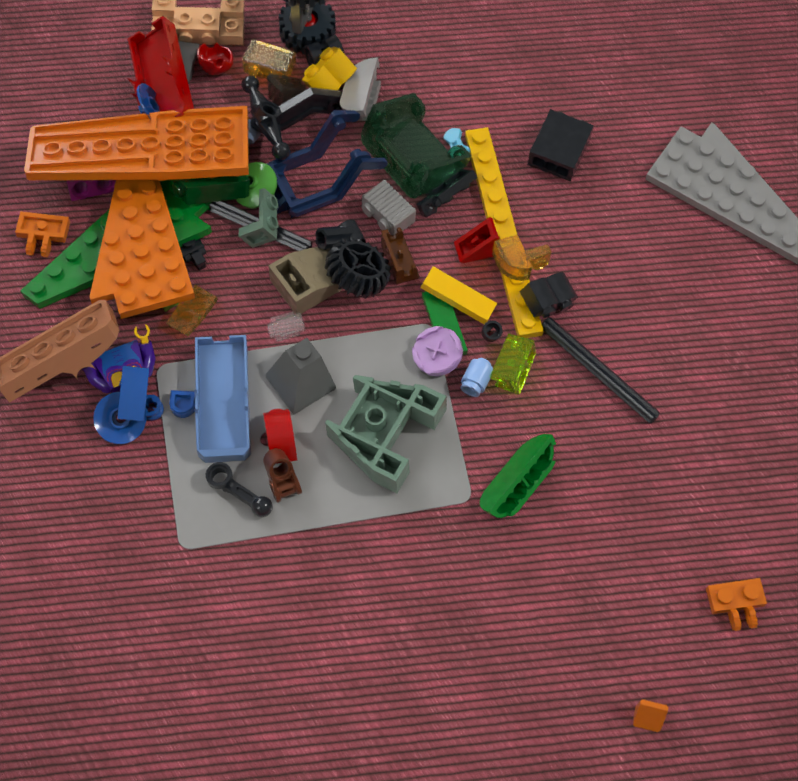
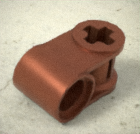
(282, 478)

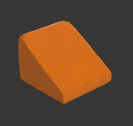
(650, 715)

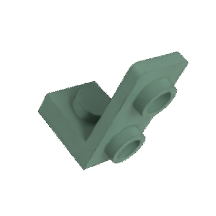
(266, 228)

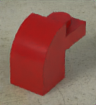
(280, 432)

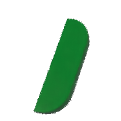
(519, 477)

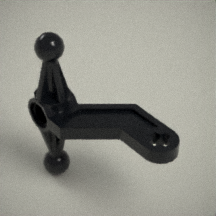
(272, 119)

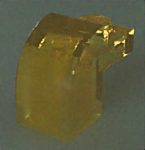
(515, 261)

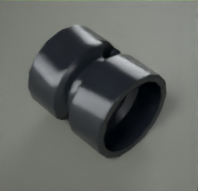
(314, 49)

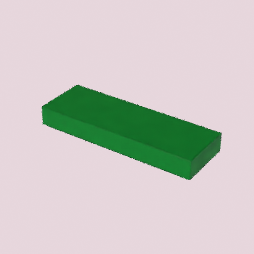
(442, 315)

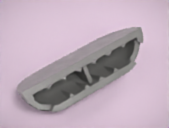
(362, 88)

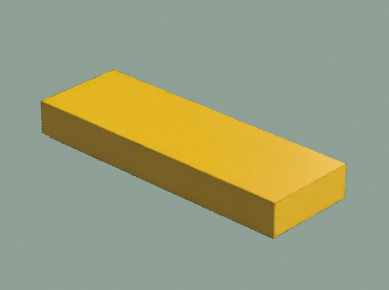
(458, 295)

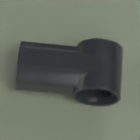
(328, 236)

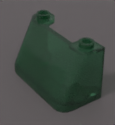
(413, 153)

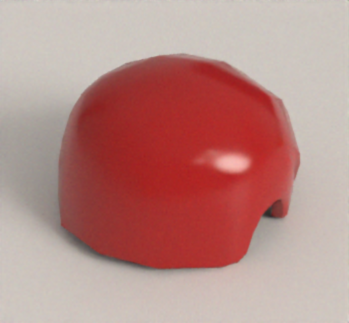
(215, 59)

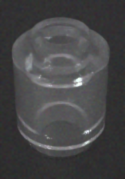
(285, 326)

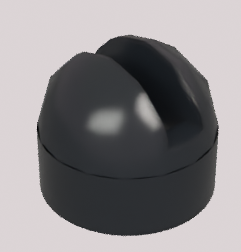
(488, 326)

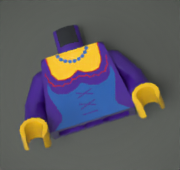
(110, 364)

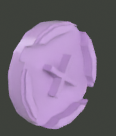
(437, 351)

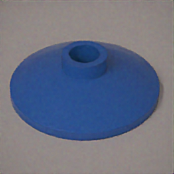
(146, 98)
(107, 425)

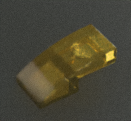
(192, 312)

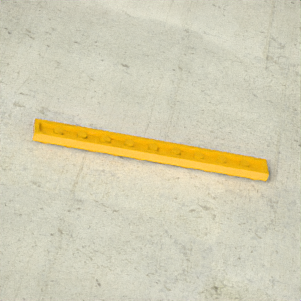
(497, 207)

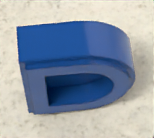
(182, 403)

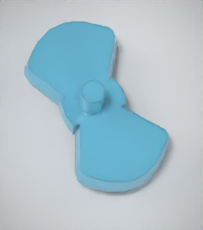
(453, 137)

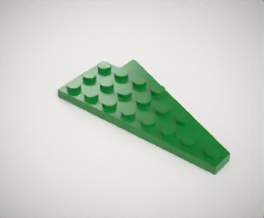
(77, 264)

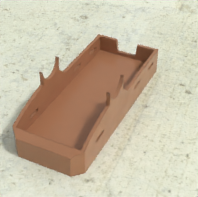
(59, 350)

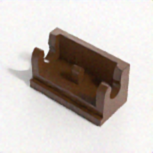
(399, 256)

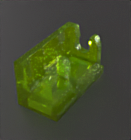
(514, 363)

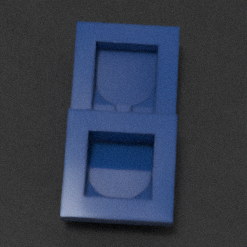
(133, 393)

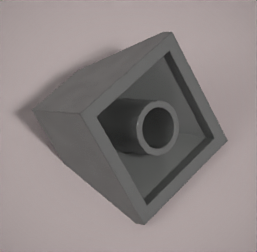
(300, 376)

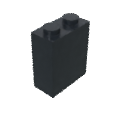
(560, 145)

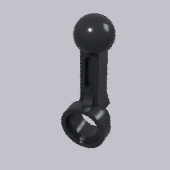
(260, 505)

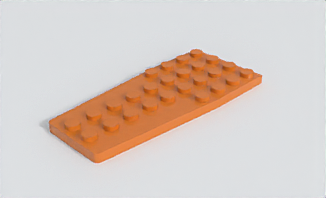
(141, 147)

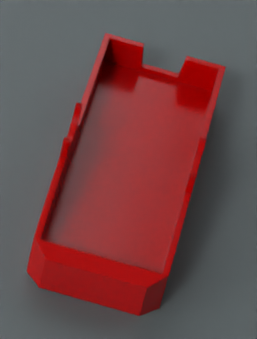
(160, 65)

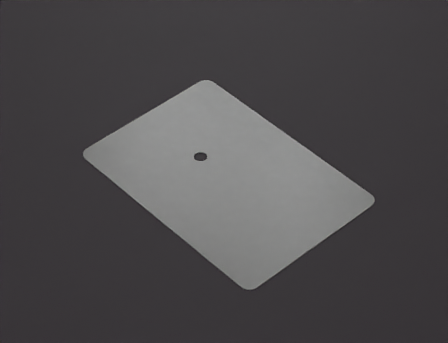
(330, 482)

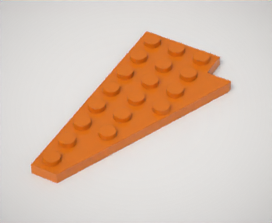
(140, 252)

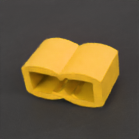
(330, 71)

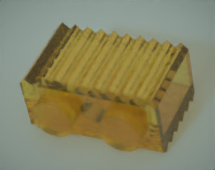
(268, 59)

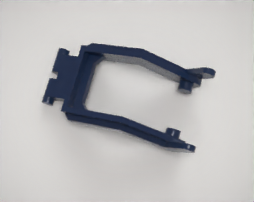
(359, 161)

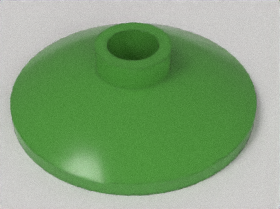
(263, 177)

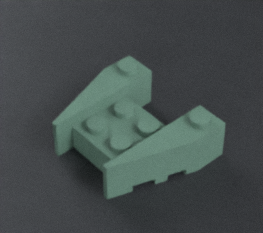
(377, 422)

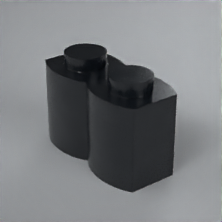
(549, 295)

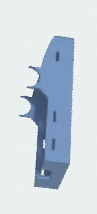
(222, 399)

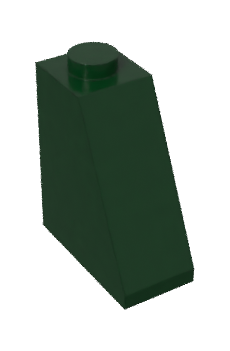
(211, 189)

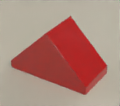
(477, 243)

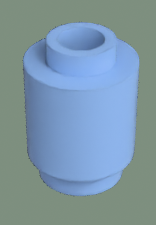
(476, 377)

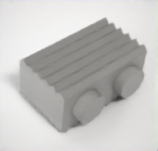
(388, 208)

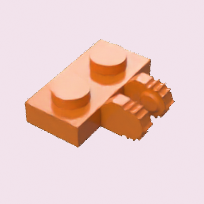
(41, 227)
(737, 596)

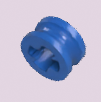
(158, 411)

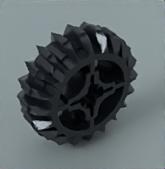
(357, 267)

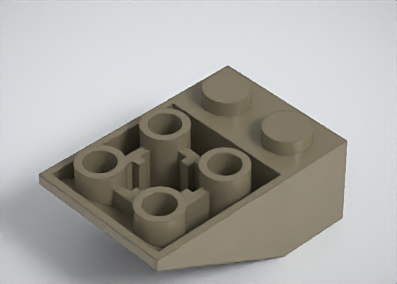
(302, 278)

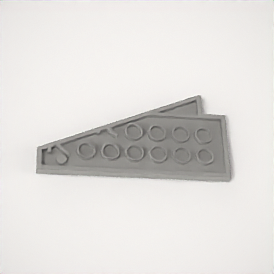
(724, 185)

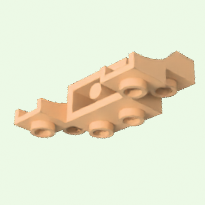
(204, 25)

